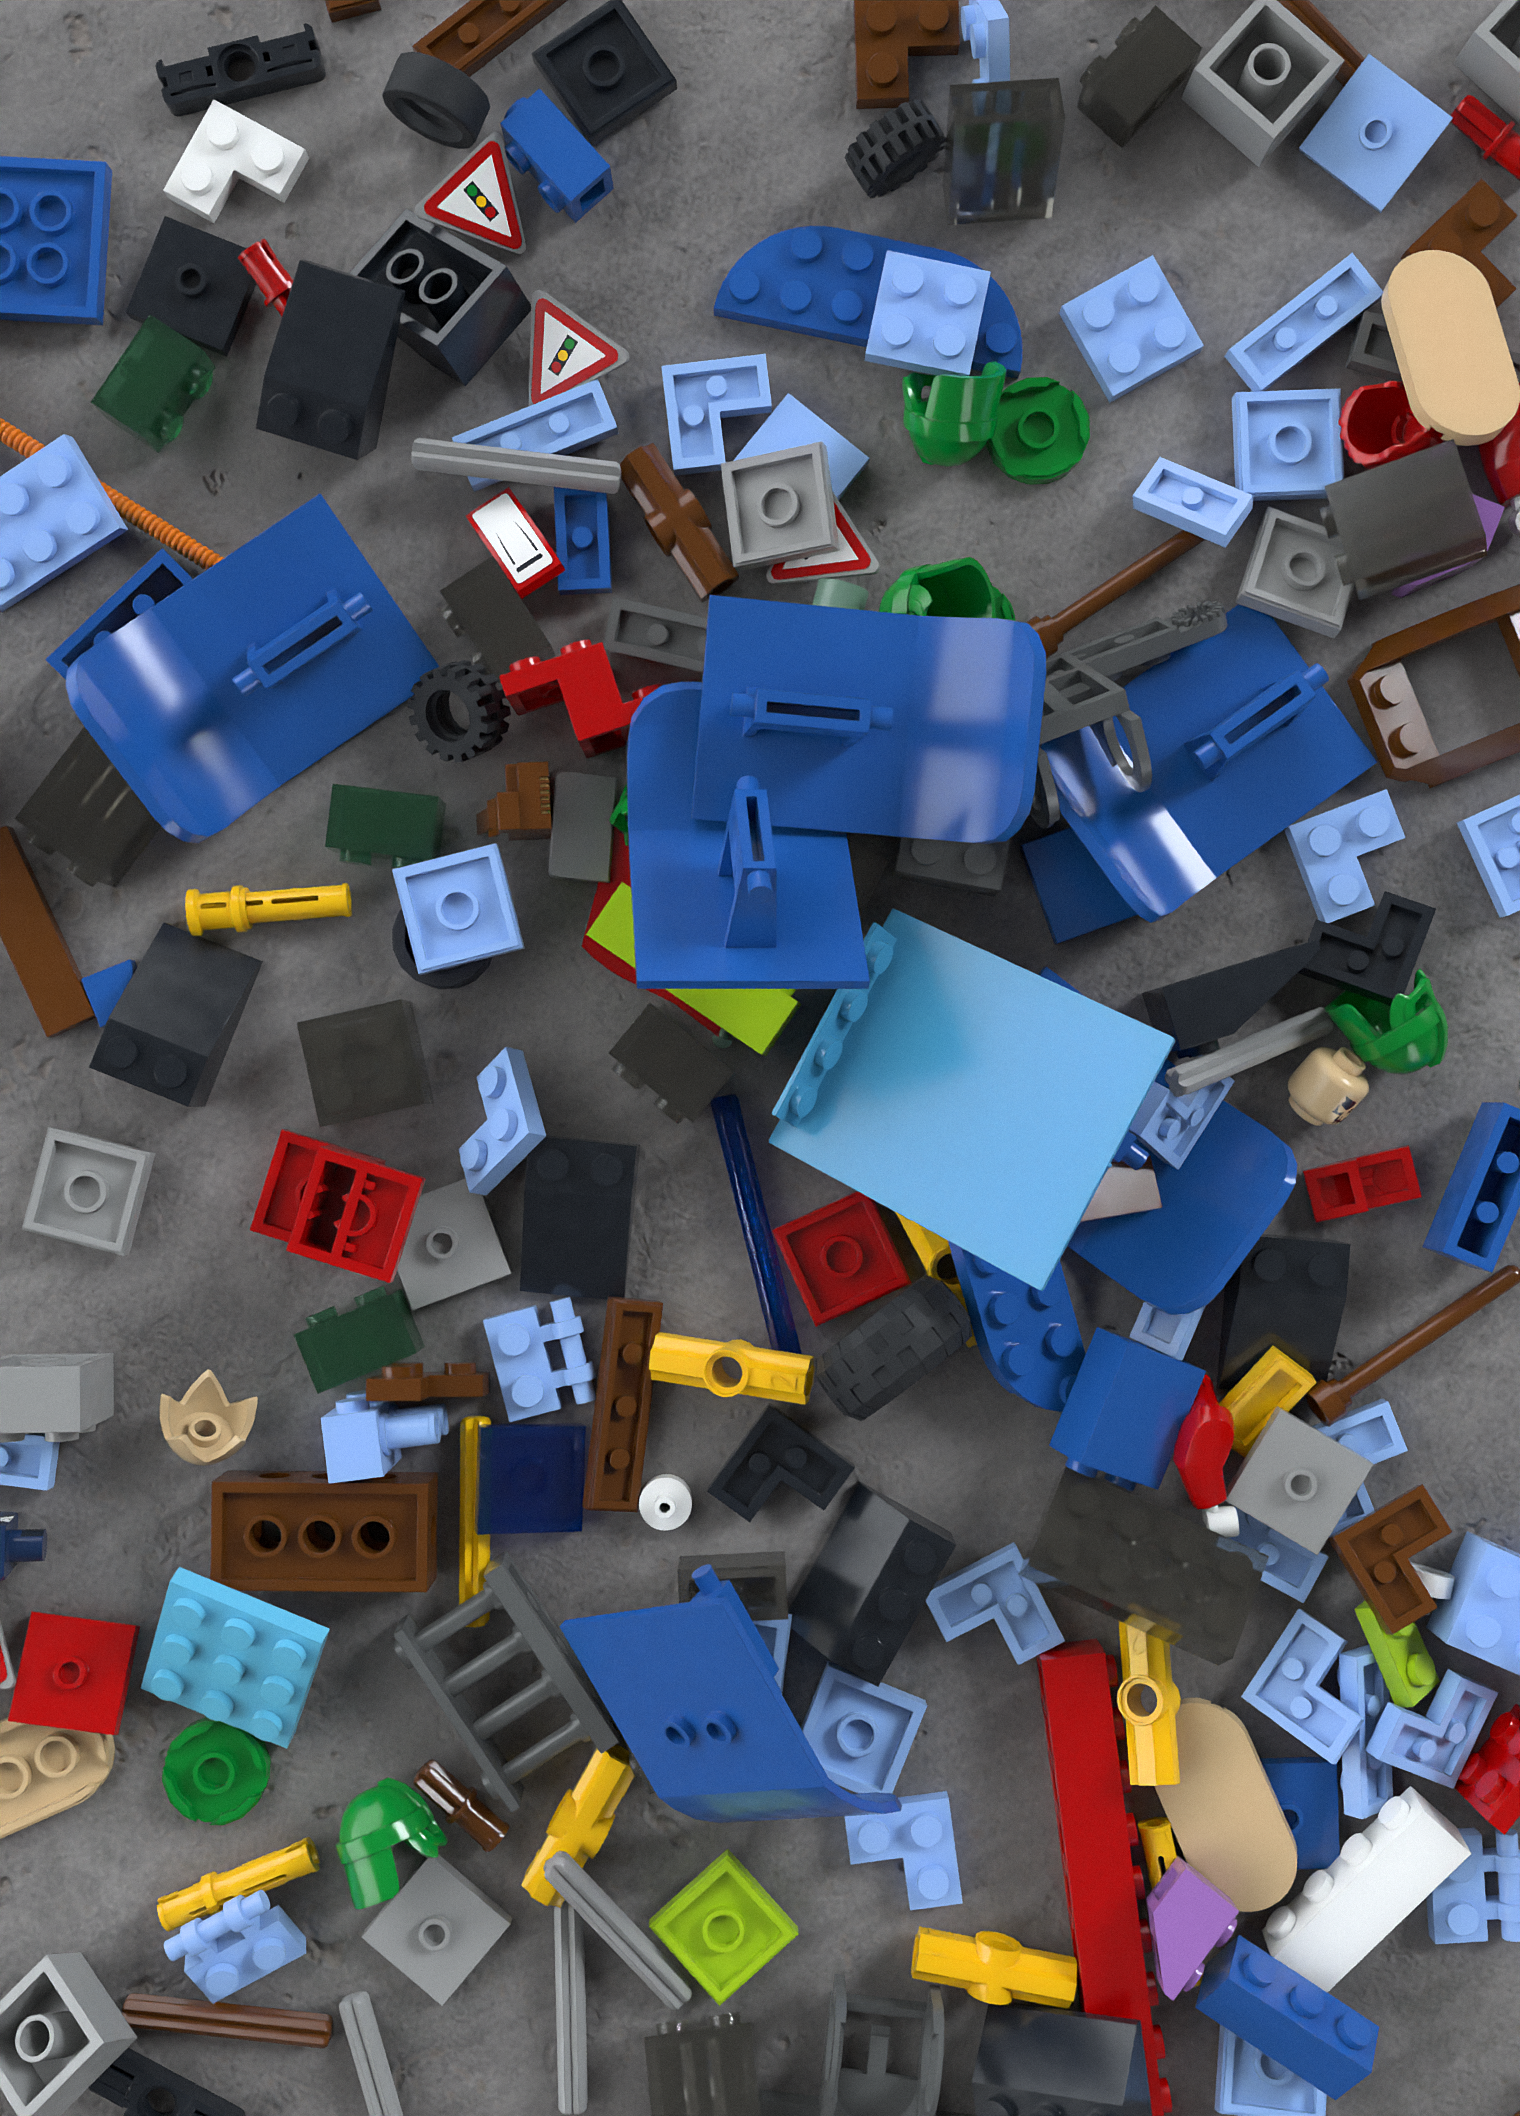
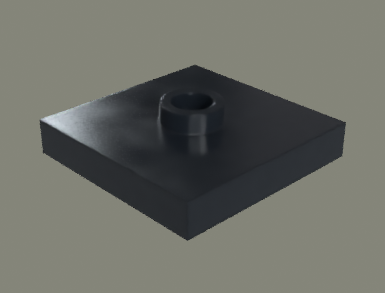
(604, 70)
(194, 286)

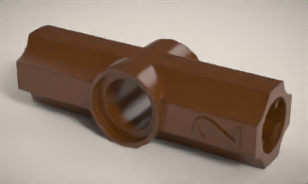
(677, 522)

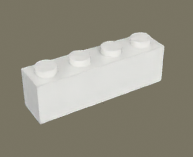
(1366, 1890)

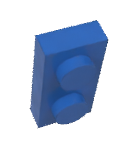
(582, 541)

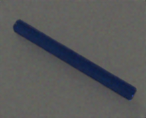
(755, 1224)

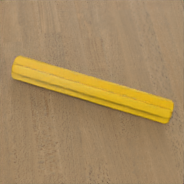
(473, 1548)

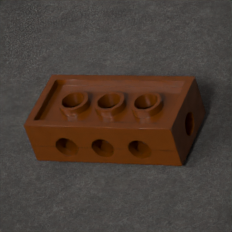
(305, 1560)

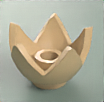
(209, 1414)

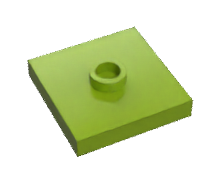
(723, 1927)

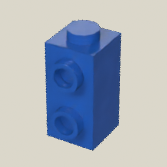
(556, 155)

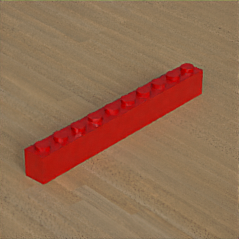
(1097, 1842)

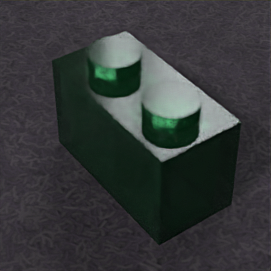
(155, 384)
(384, 826)
(358, 1340)

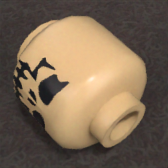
(1328, 1085)

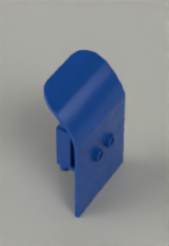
(248, 674)
(870, 719)
(1235, 753)
(734, 896)
(1208, 1214)
(706, 1713)

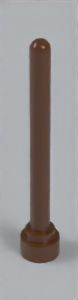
(1052, 629)
(1331, 1398)

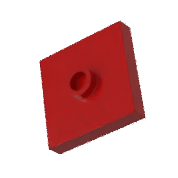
(841, 1256)
(74, 1673)

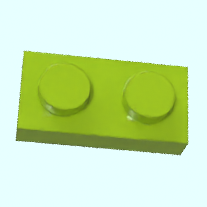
(1401, 1659)

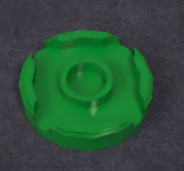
(1039, 431)
(215, 1772)

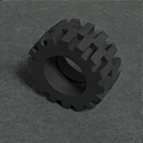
(895, 148)
(435, 718)

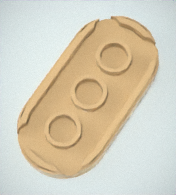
(1450, 347)
(48, 1771)
(1228, 1809)

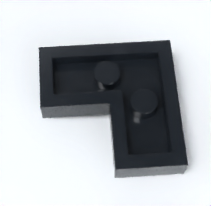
(1373, 964)
(777, 1451)

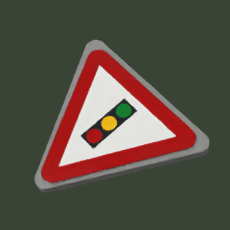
(478, 199)
(566, 350)
(851, 561)

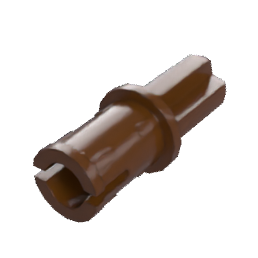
(460, 1805)

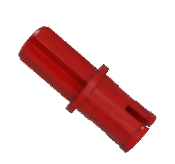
(1489, 133)
(268, 274)

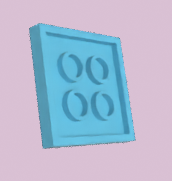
(233, 1657)

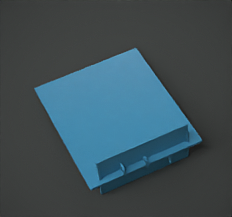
(969, 1095)

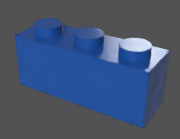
(141, 592)
(1481, 1191)
(1288, 2017)

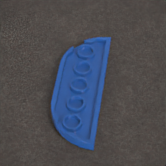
(828, 287)
(1022, 1332)

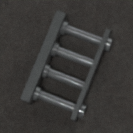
(532, 1632)

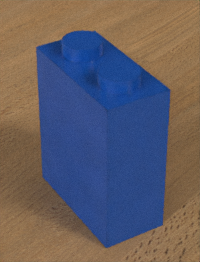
(1125, 1411)

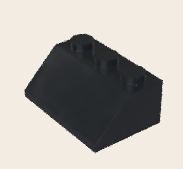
(870, 1582)
(1059, 2064)

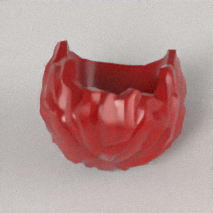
(1382, 426)

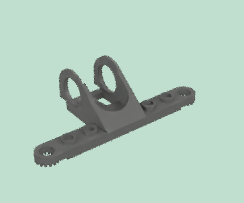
(1083, 693)
(872, 2090)

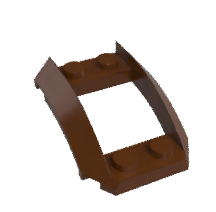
(1393, 712)

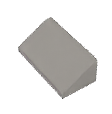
(581, 827)

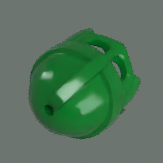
(955, 417)
(942, 590)
(1394, 1036)
(369, 1829)

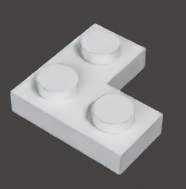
(229, 150)

